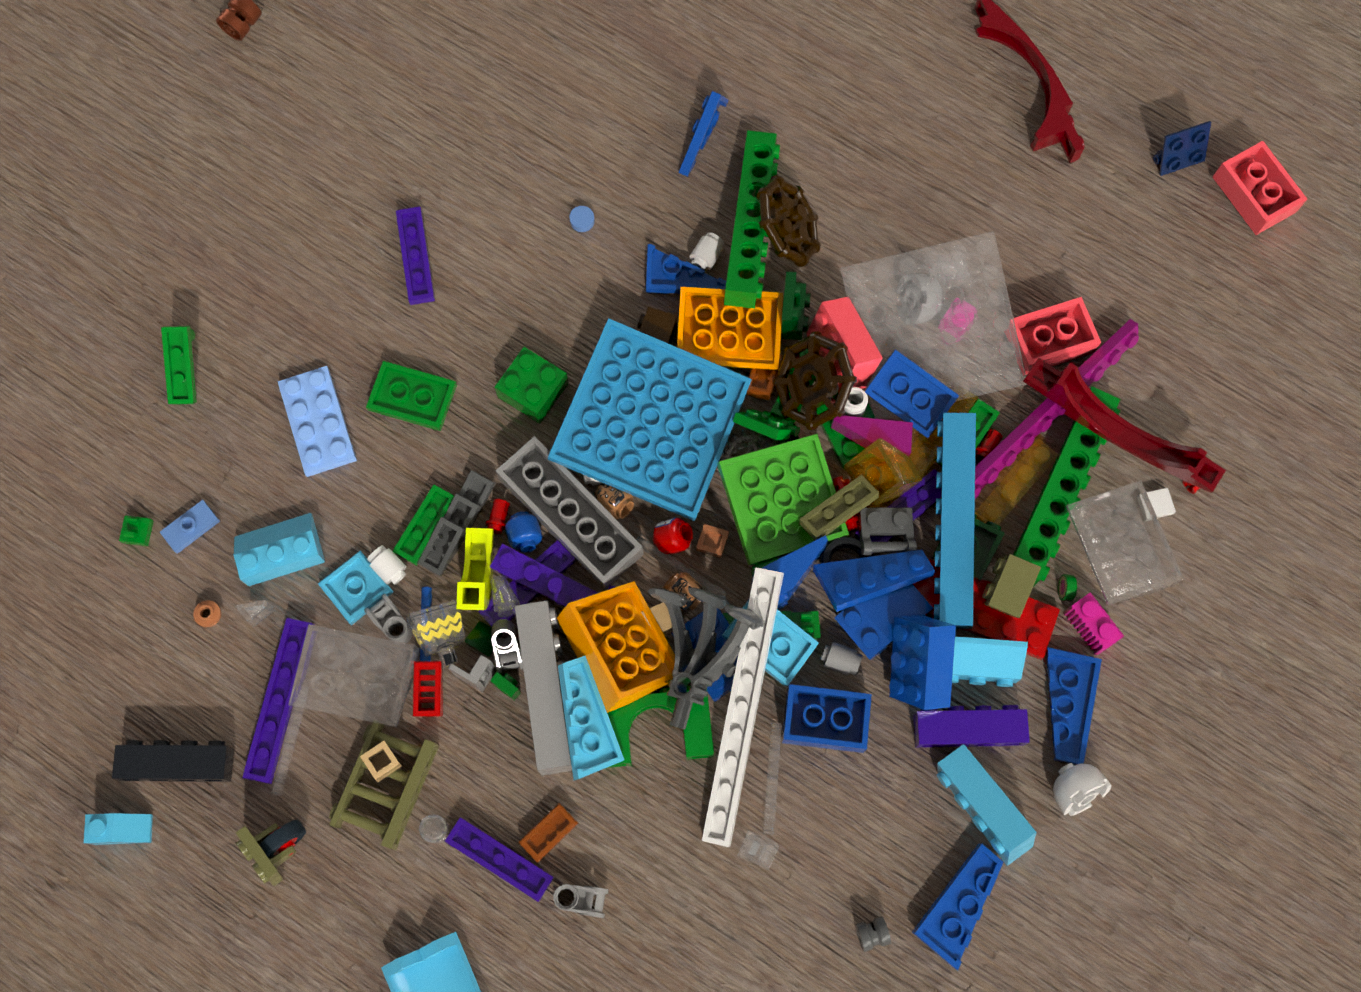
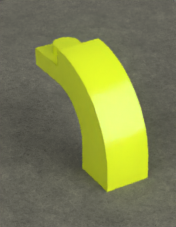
(475, 585)

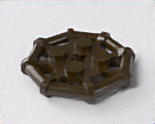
(788, 221)
(826, 380)

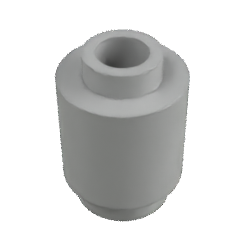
(841, 658)

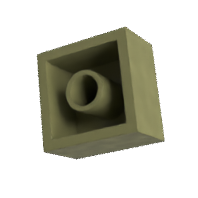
(1011, 585)

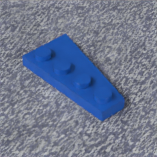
(869, 577)
(1072, 698)
(953, 915)

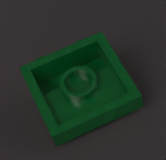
(793, 308)
(986, 541)

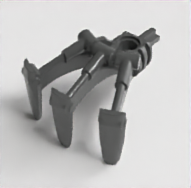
(701, 664)

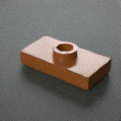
(762, 382)
(548, 832)

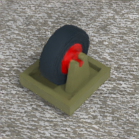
(270, 848)

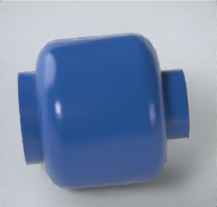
(523, 531)

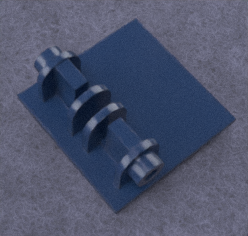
(1183, 148)

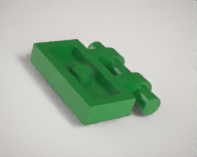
(766, 424)

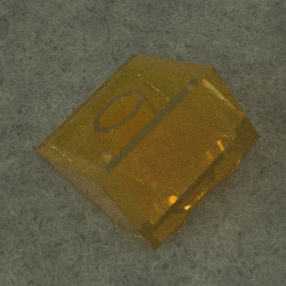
(886, 470)

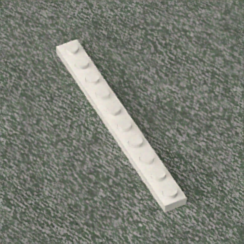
(742, 710)

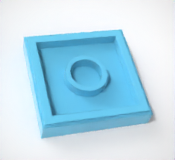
(354, 587)

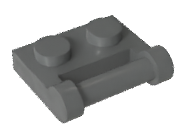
(886, 523)

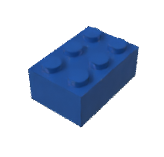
(922, 661)
(826, 718)

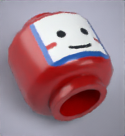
(672, 536)

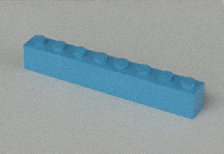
(957, 519)

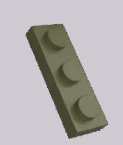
(839, 508)

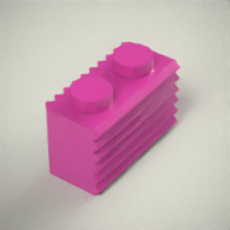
(1093, 624)

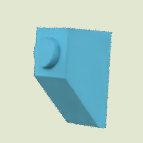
(117, 828)

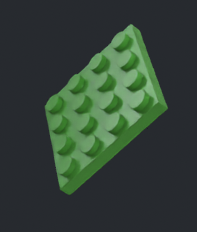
(773, 491)

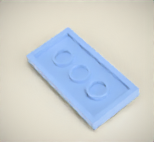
(317, 421)

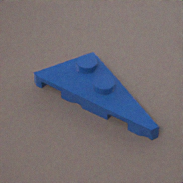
(703, 129)
(669, 274)

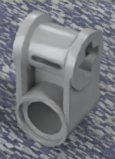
(387, 617)
(506, 651)
(583, 900)

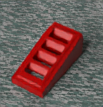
(418, 711)

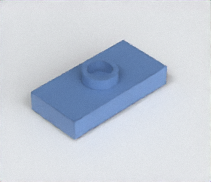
(189, 526)

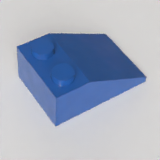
(796, 568)
(872, 621)

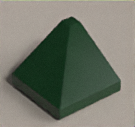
(481, 639)

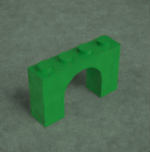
(696, 735)

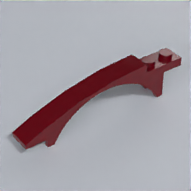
(1057, 124)
(1084, 407)

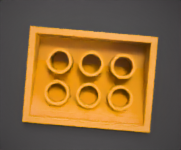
(730, 333)
(619, 644)

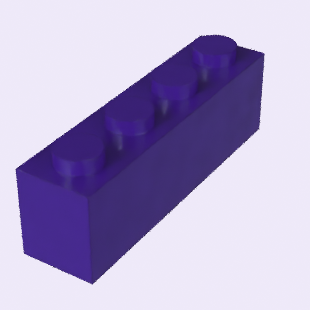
(971, 727)

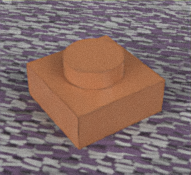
(712, 541)

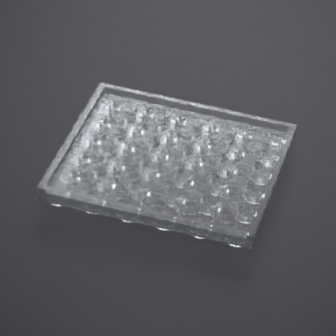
(943, 312)

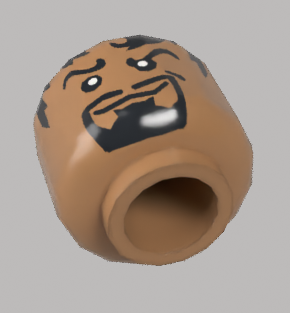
(615, 501)
(680, 583)

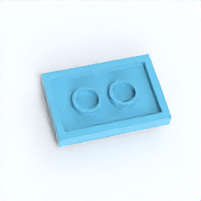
(787, 650)

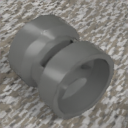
(873, 934)

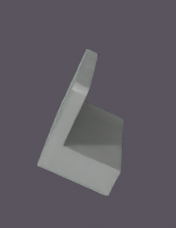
(479, 675)

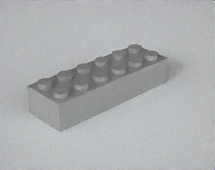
(570, 513)
(540, 665)

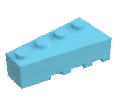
(986, 804)

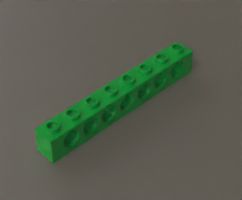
(747, 239)
(1053, 493)

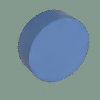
(581, 218)

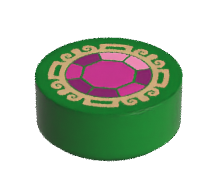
(1067, 587)

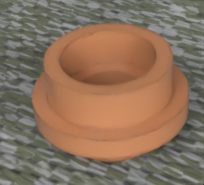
(212, 619)

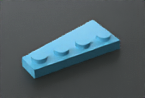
(587, 722)

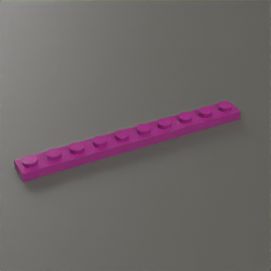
(1043, 415)

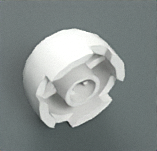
(1078, 787)

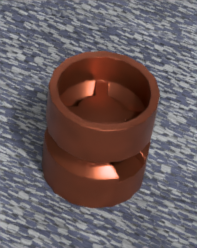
(238, 17)

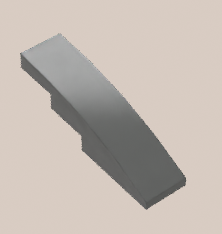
(452, 527)

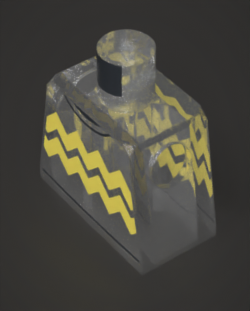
(439, 631)

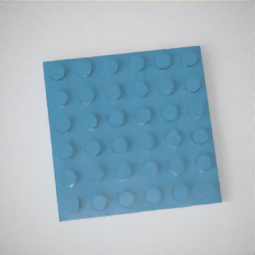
(650, 419)

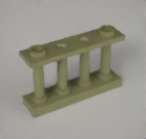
(400, 806)

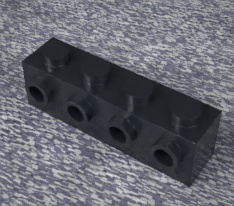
(173, 762)

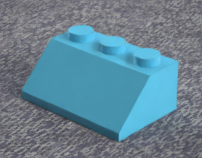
(277, 550)
(989, 661)

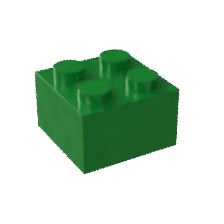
(531, 385)

